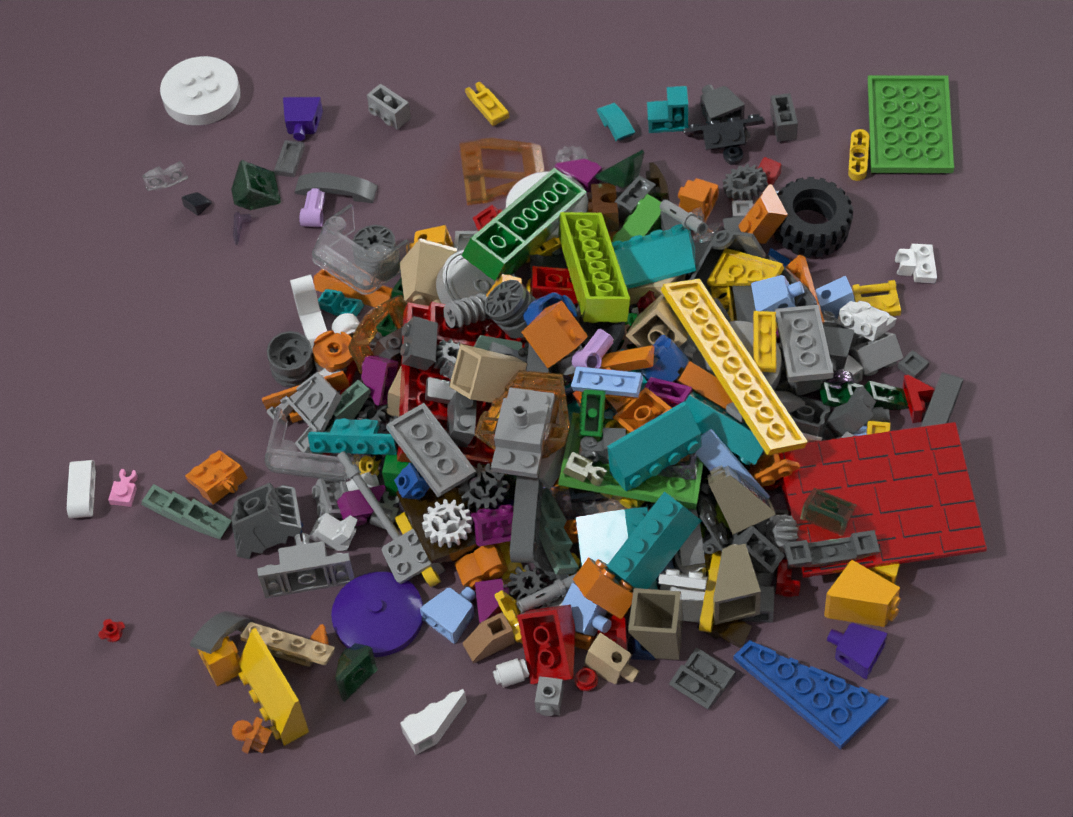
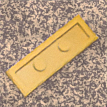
(764, 340)

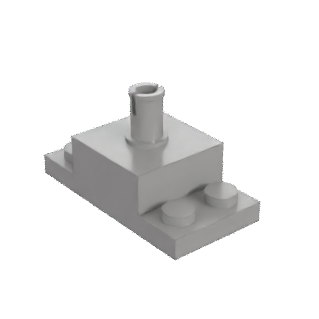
(521, 432)
(305, 569)

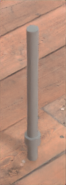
(353, 472)

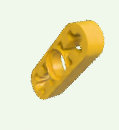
(863, 161)

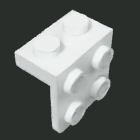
(691, 587)

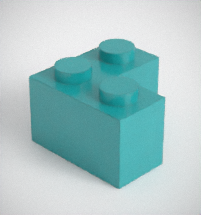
(669, 114)

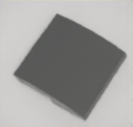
(702, 678)

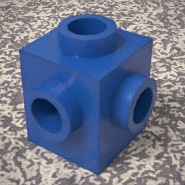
(411, 483)

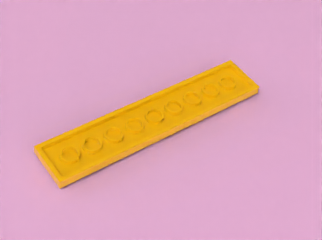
(734, 367)

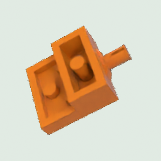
(216, 476)

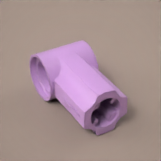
(312, 212)
(593, 351)

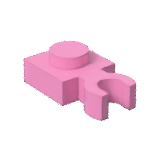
(123, 491)

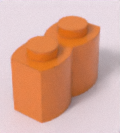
(482, 565)

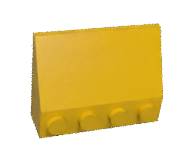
(271, 690)

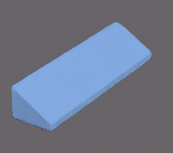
(715, 453)

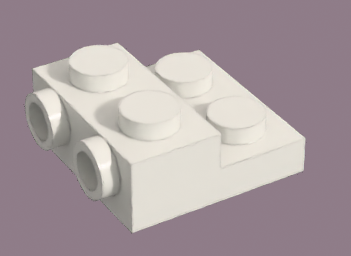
(865, 319)

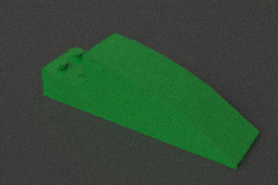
(523, 226)

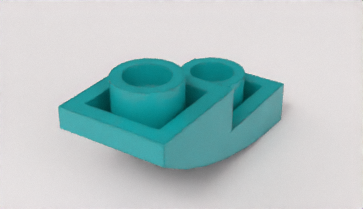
(616, 120)
(337, 304)

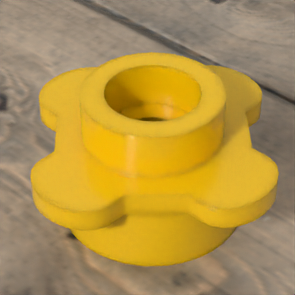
(365, 463)

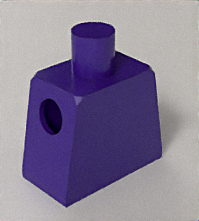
(302, 115)
(858, 647)

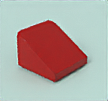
(771, 168)

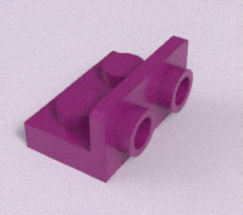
(493, 525)

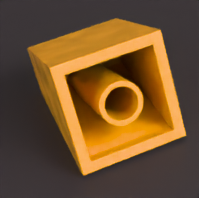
(862, 597)

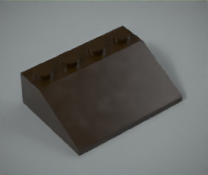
(417, 508)

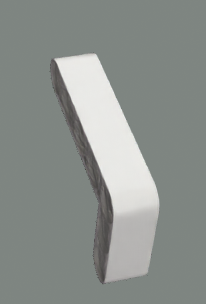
(309, 313)

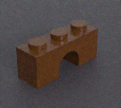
(602, 200)

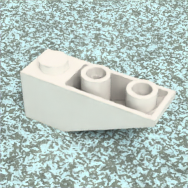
(429, 725)

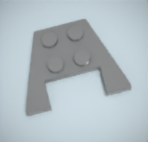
(314, 403)

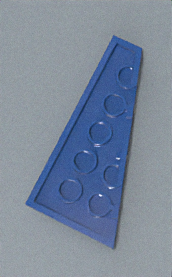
(815, 695)

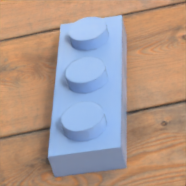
(611, 381)

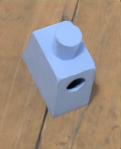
(775, 293)
(835, 295)
(450, 612)
(587, 615)

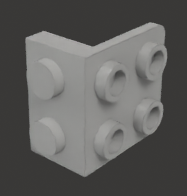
(408, 557)

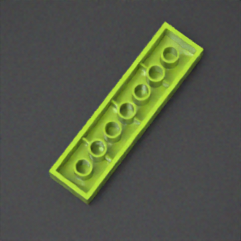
(593, 267)

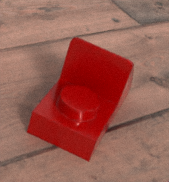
(917, 395)
(617, 631)

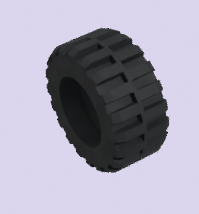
(818, 197)

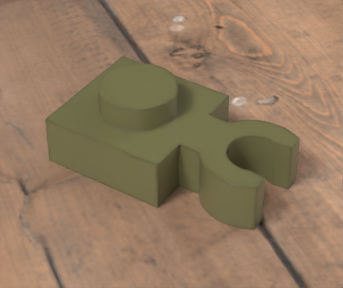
(581, 468)

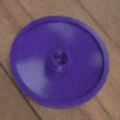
(377, 613)

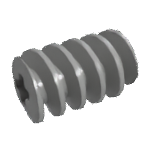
(466, 311)

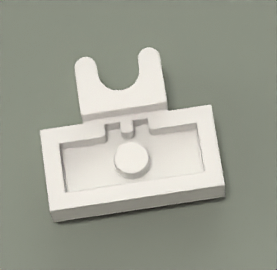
(917, 261)

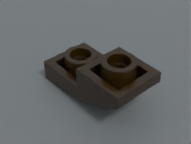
(656, 177)
(732, 631)

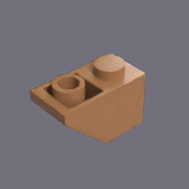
(489, 638)

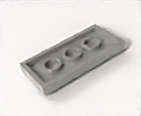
(803, 343)
(431, 449)

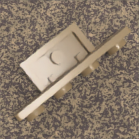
(291, 646)

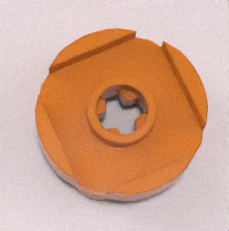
(330, 360)

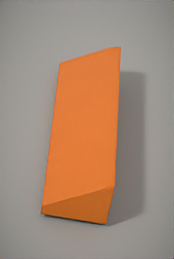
(324, 280)
(628, 359)

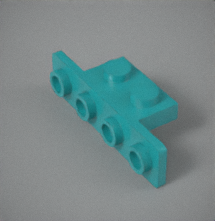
(354, 438)

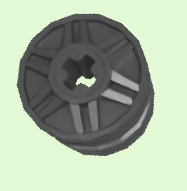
(375, 235)
(507, 307)
(290, 358)

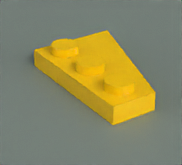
(742, 269)

